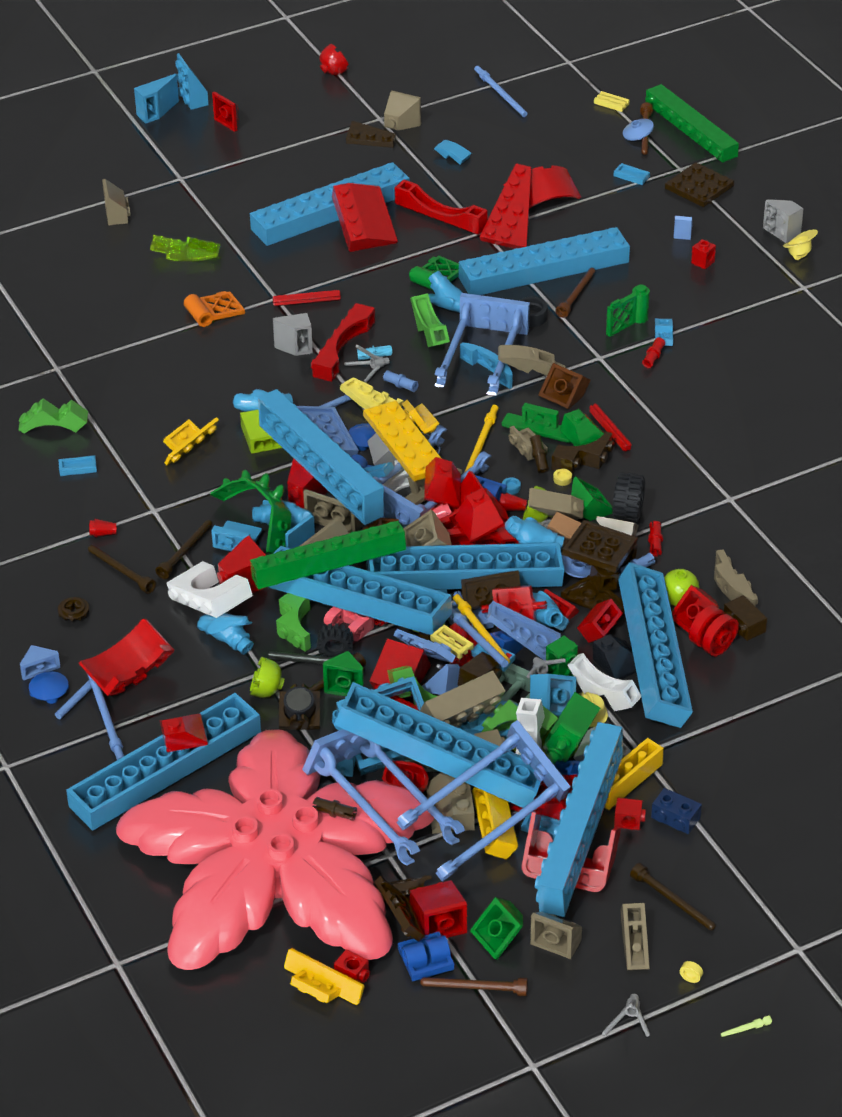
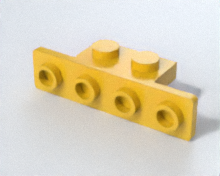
(421, 417)
(185, 437)
(321, 980)

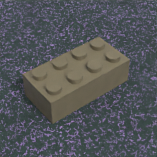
(466, 701)

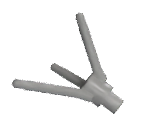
(375, 362)
(541, 665)
(631, 1009)

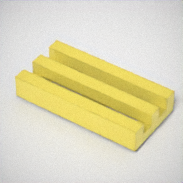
(611, 101)
(457, 649)

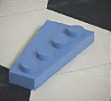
(522, 629)
(432, 650)

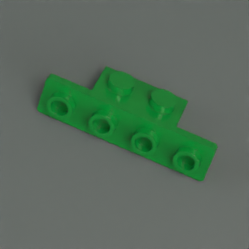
(539, 420)

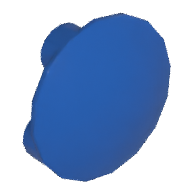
(361, 434)
(48, 686)

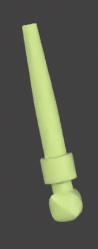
(757, 1023)

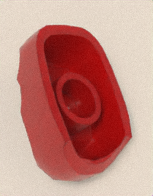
(413, 771)

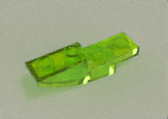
(191, 250)

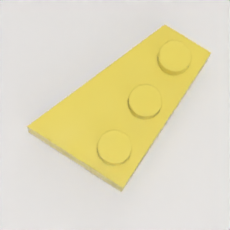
(365, 395)

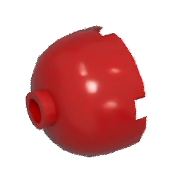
(333, 61)

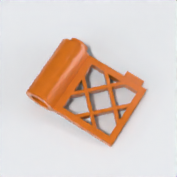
(204, 312)

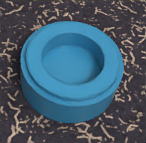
(513, 485)

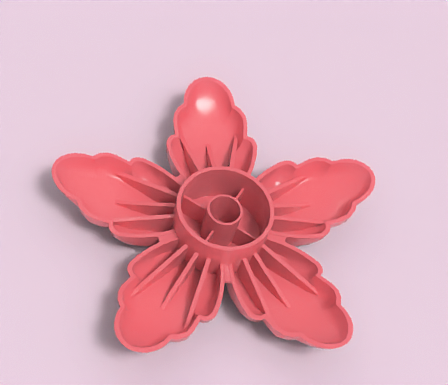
(271, 847)

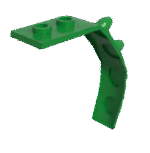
(280, 514)
(570, 728)

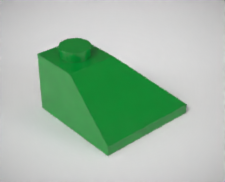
(580, 428)
(594, 501)
(498, 926)

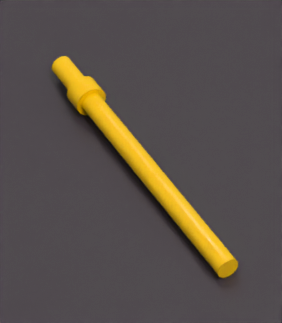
(489, 421)
(465, 609)

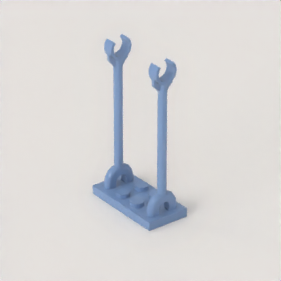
(487, 314)
(399, 507)
(344, 745)
(530, 754)

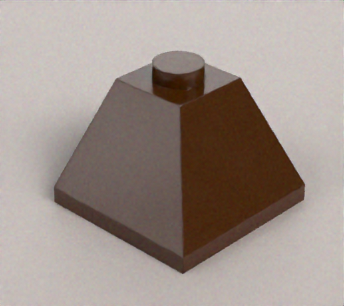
(564, 386)

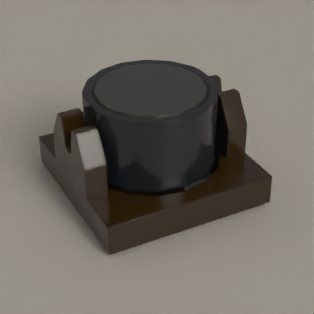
(299, 706)

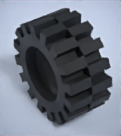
(334, 633)

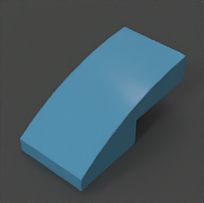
(454, 150)
(664, 330)

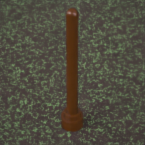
(646, 110)
(564, 308)
(517, 986)

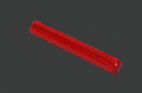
(306, 297)
(610, 427)

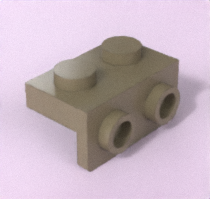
(522, 441)

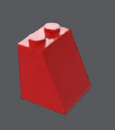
(298, 481)
(238, 562)
(398, 655)
(440, 909)

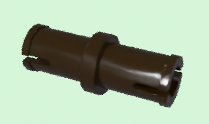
(539, 454)
(334, 808)

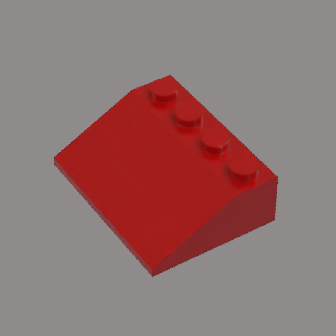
(363, 216)

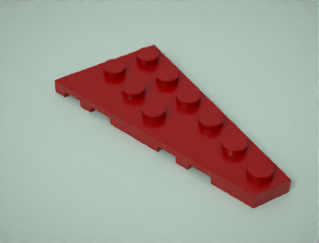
(510, 215)

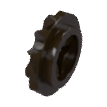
(66, 606)

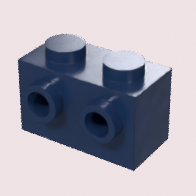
(676, 811)

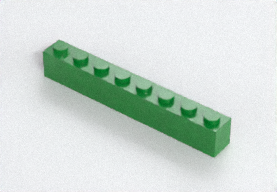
(692, 123)
(328, 554)

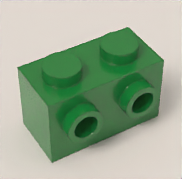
(561, 649)

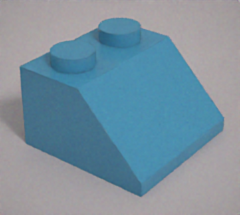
(552, 690)

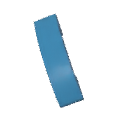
(475, 354)

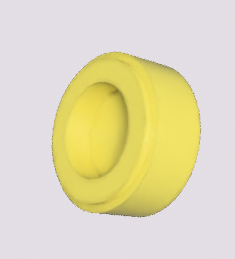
(562, 477)
(691, 972)

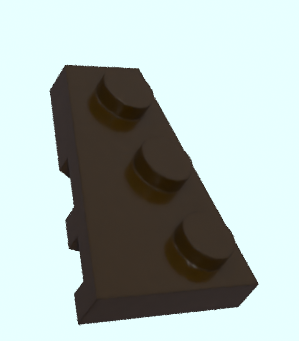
(368, 135)
(478, 590)
(586, 595)
(401, 908)

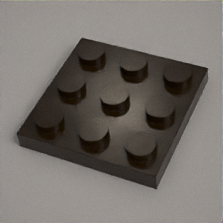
(699, 184)
(599, 546)

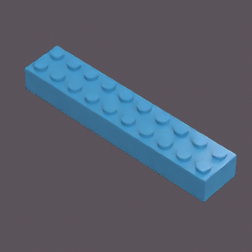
(317, 206)
(543, 261)
(321, 457)
(447, 565)
(374, 597)
(654, 645)
(435, 744)
(153, 768)
(579, 819)

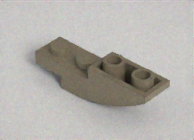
(527, 358)
(730, 582)

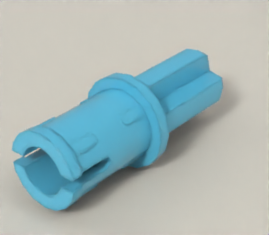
(379, 351)

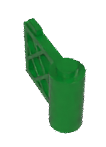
(421, 274)
(637, 310)

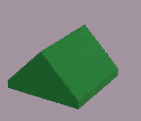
(340, 673)

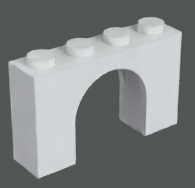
(192, 590)

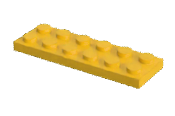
(401, 438)

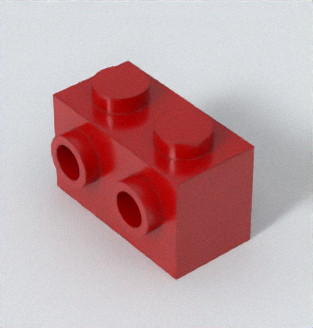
(599, 620)

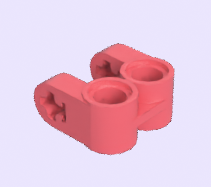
(359, 624)

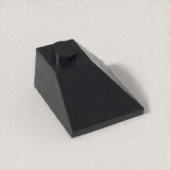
(614, 656)

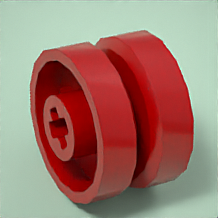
(713, 630)

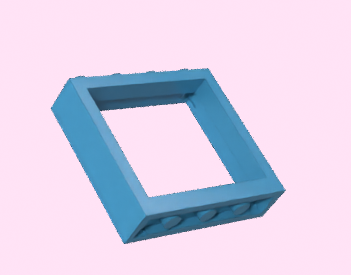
(389, 690)

